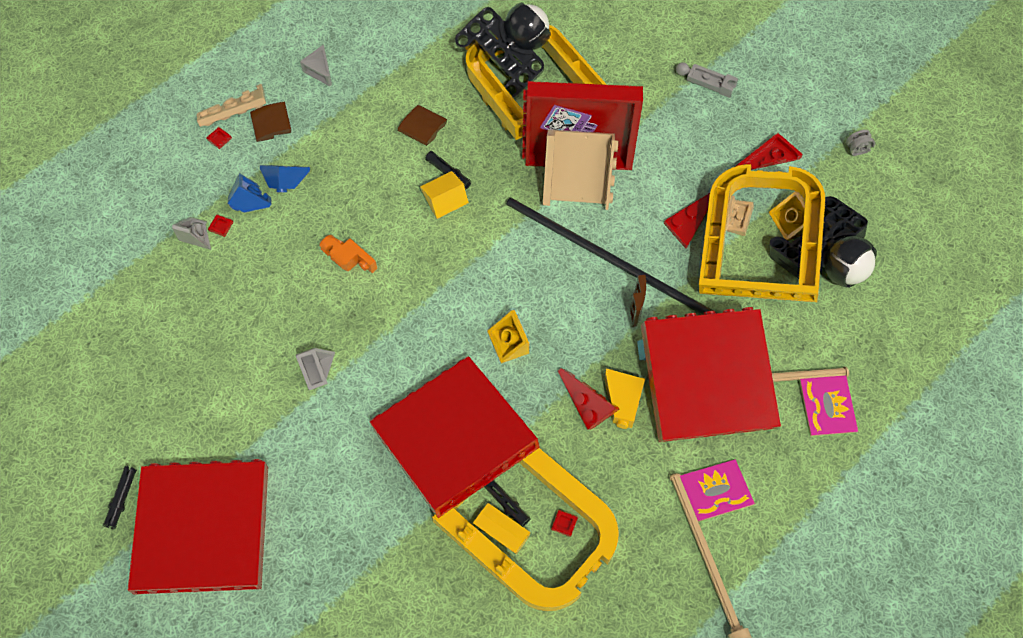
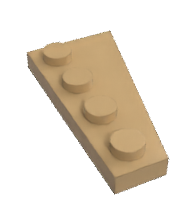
(232, 106)

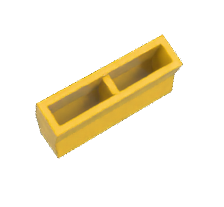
(502, 528)

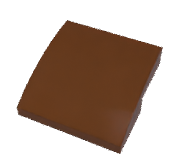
(270, 121)
(422, 125)
(638, 300)

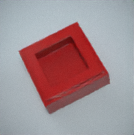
(219, 138)
(220, 225)
(564, 523)

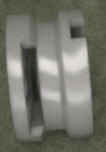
(860, 143)

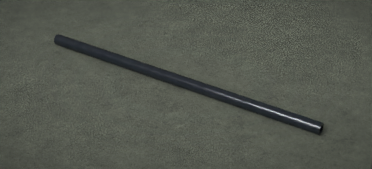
(607, 256)

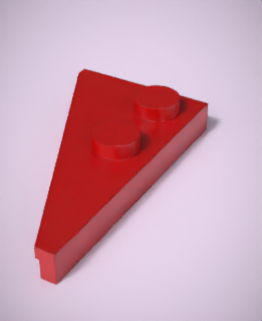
(773, 152)
(686, 222)
(590, 405)

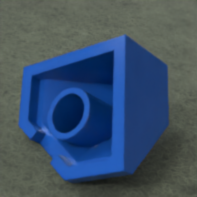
(283, 177)
(247, 196)

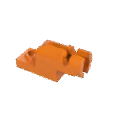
(347, 254)

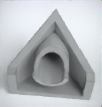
(192, 232)

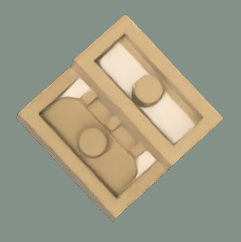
(740, 217)

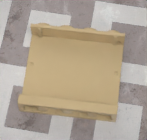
(579, 167)

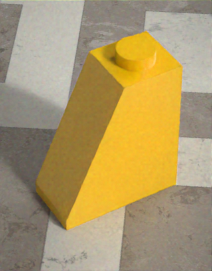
(625, 393)

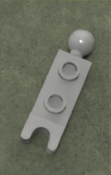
(708, 78)

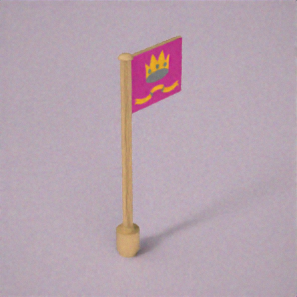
(825, 400)
(706, 496)

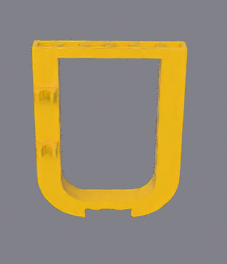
(499, 98)
(742, 177)
(512, 575)

